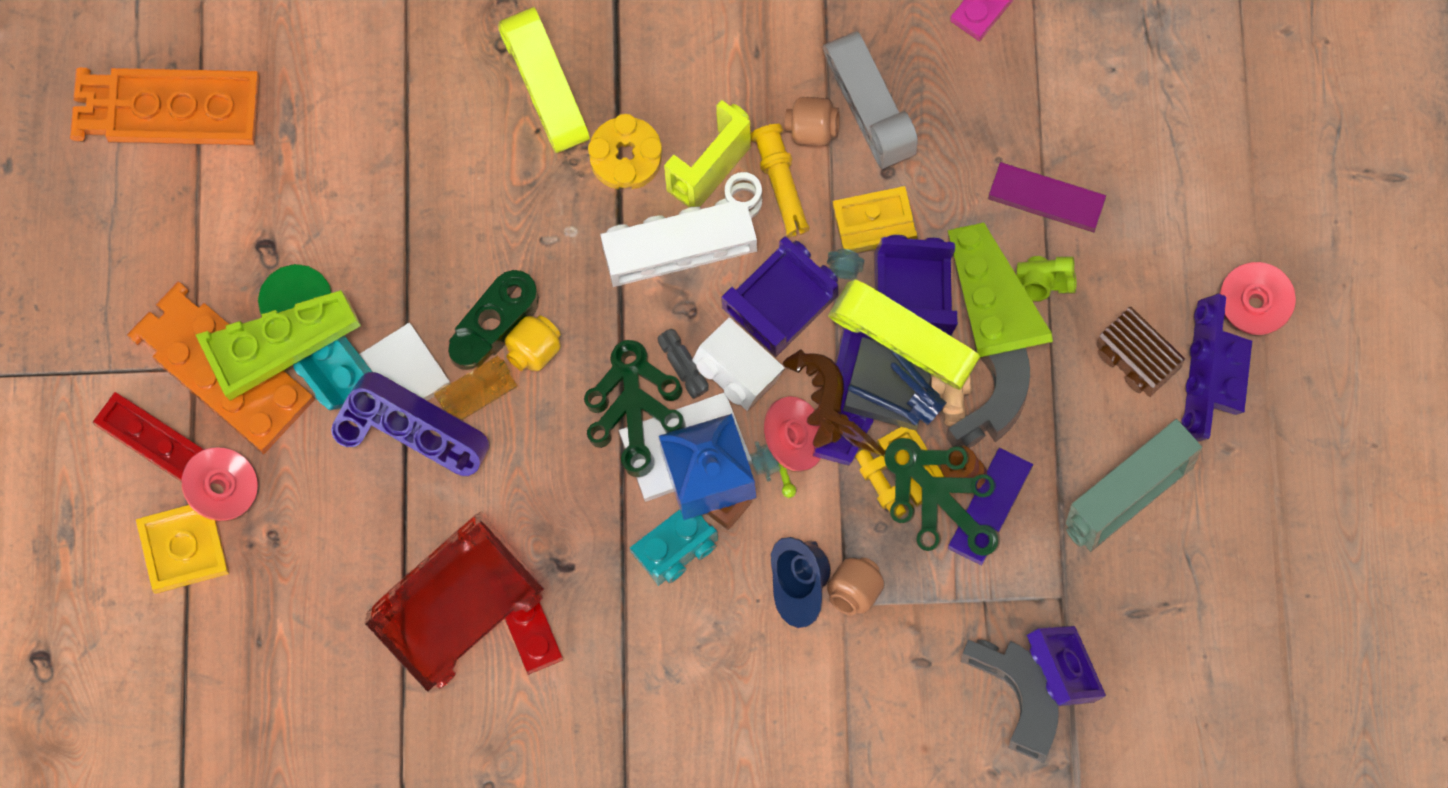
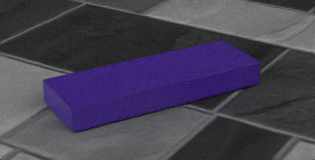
(1009, 475)

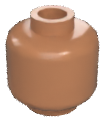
(812, 121)
(855, 586)

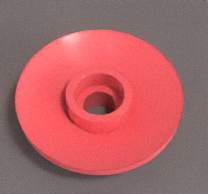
(1260, 282)
(790, 435)
(222, 468)

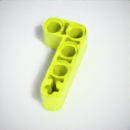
(544, 79)
(903, 332)

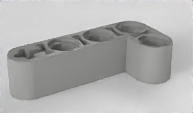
(883, 127)

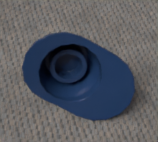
(798, 579)

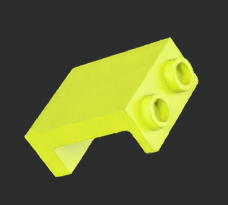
(697, 183)

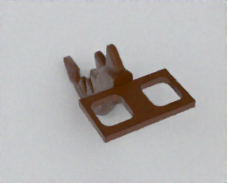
(829, 398)

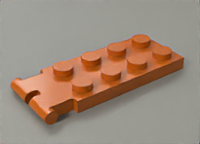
(166, 106)
(259, 413)

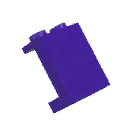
(918, 277)
(782, 296)

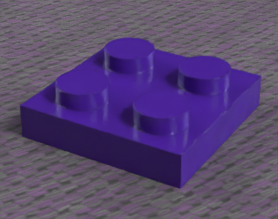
(1065, 666)

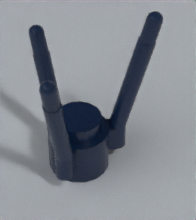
(924, 403)

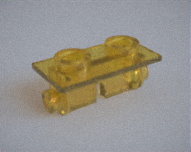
(476, 389)

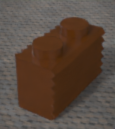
(1139, 352)

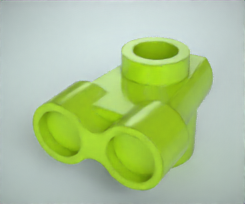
(1043, 275)

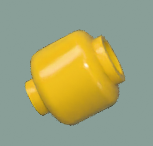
(532, 343)

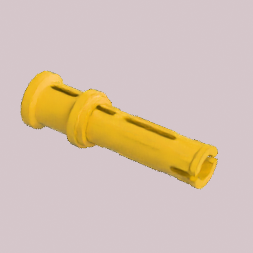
(776, 164)

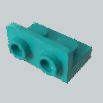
(332, 372)
(673, 546)

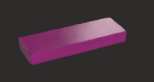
(1047, 197)

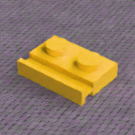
(874, 215)

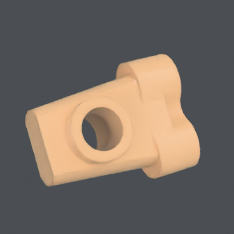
(954, 408)

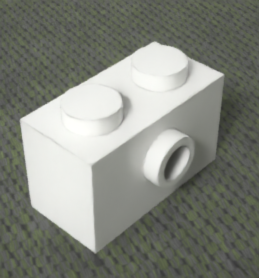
(737, 364)

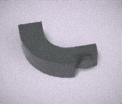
(999, 414)
(1025, 677)

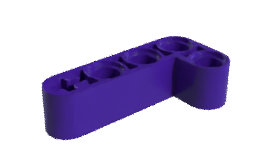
(414, 431)

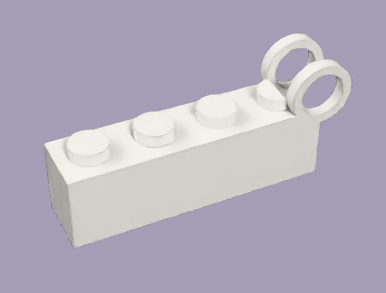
(685, 239)

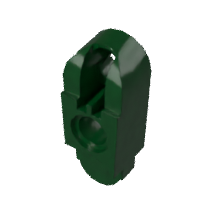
(473, 344)

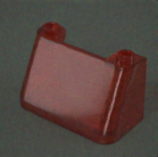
(452, 601)

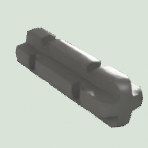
(682, 363)

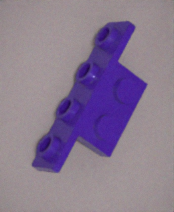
(1216, 369)

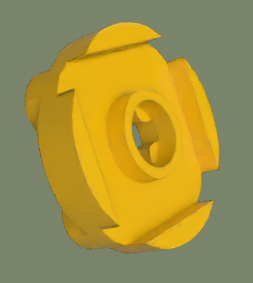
(625, 132)

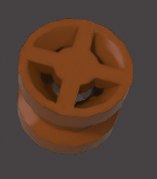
(973, 468)

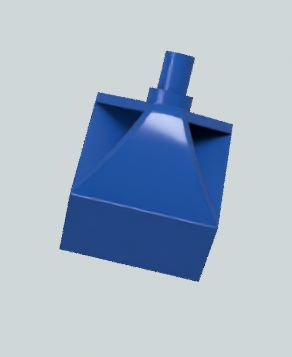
(707, 466)

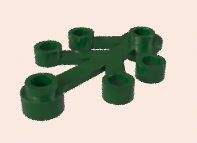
(632, 403)
(937, 492)

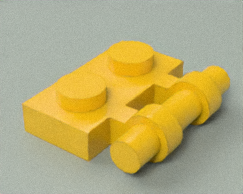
(872, 470)

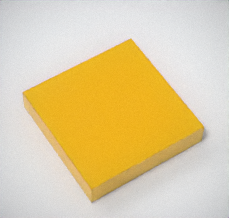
(180, 548)

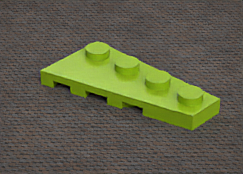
(994, 297)
(265, 346)

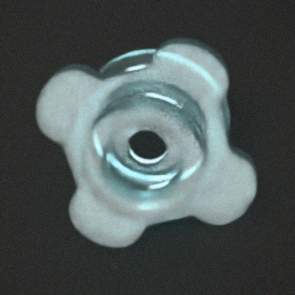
(845, 263)
(764, 461)

